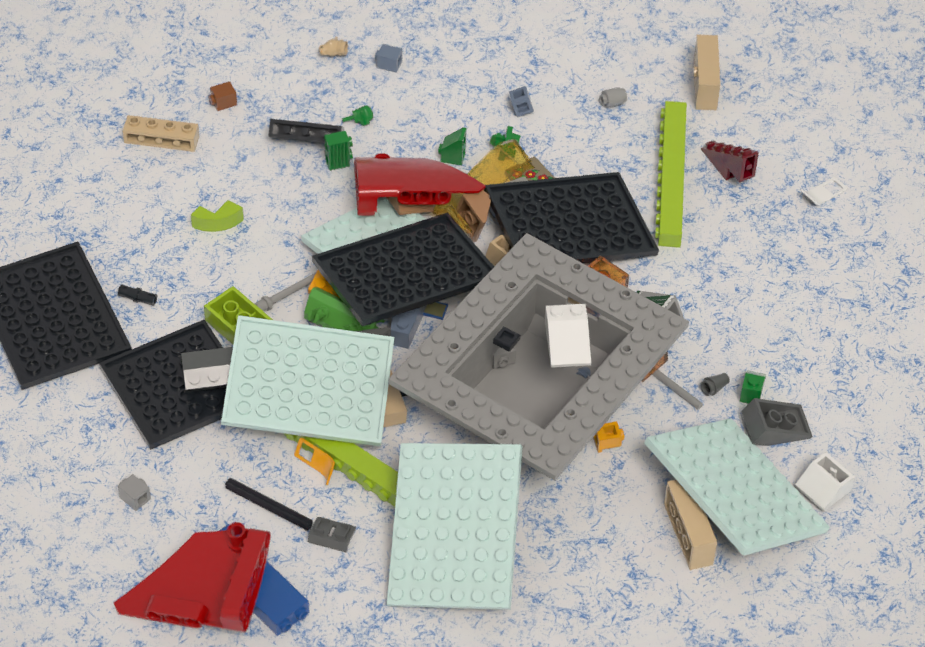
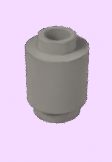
(613, 97)

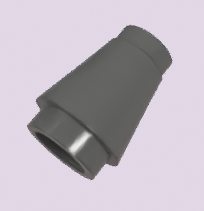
(714, 384)

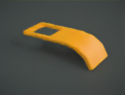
(320, 460)

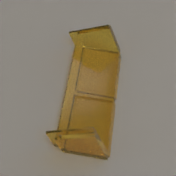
(500, 165)

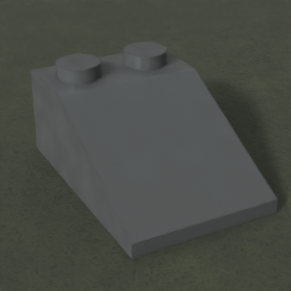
(775, 422)

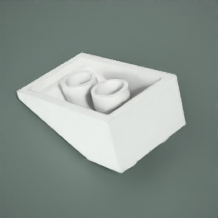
(568, 335)

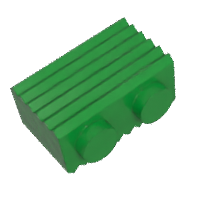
(338, 150)

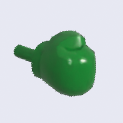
(362, 115)

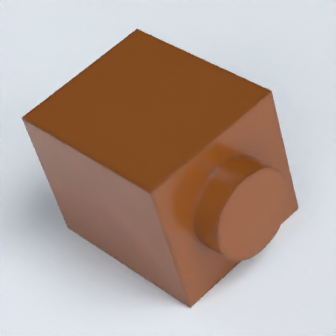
(223, 96)

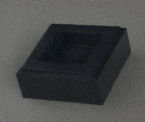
(506, 339)

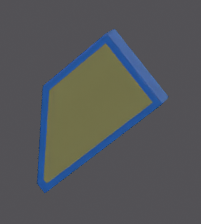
(436, 310)

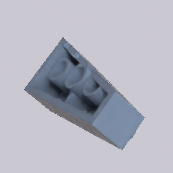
(405, 327)

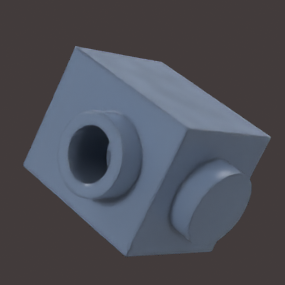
(389, 58)

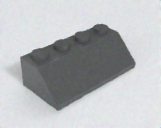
(206, 369)

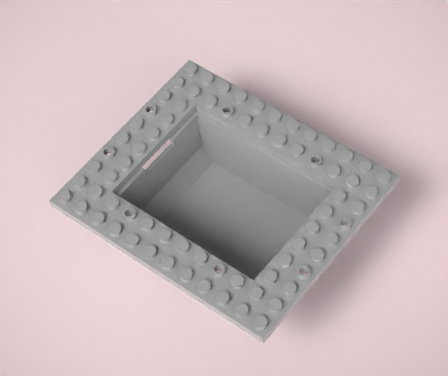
(529, 401)

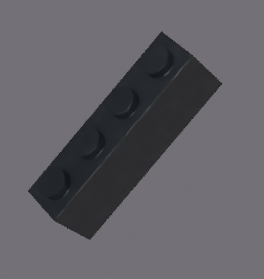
(301, 130)

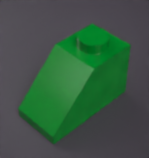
(454, 147)
(752, 386)

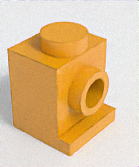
(609, 436)

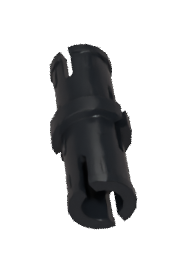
(137, 295)

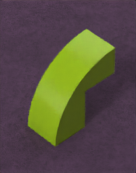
(223, 219)

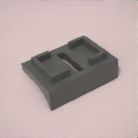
(340, 538)

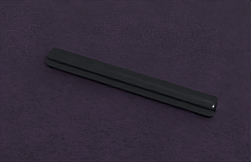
(269, 504)

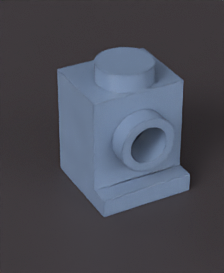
(521, 101)

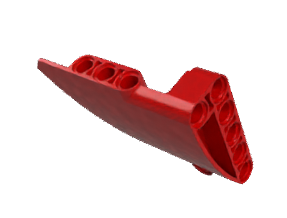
(395, 175)
(205, 582)

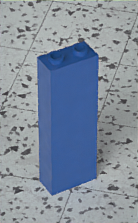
(278, 601)

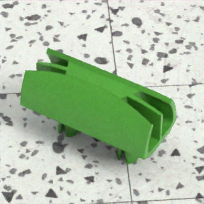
(332, 312)

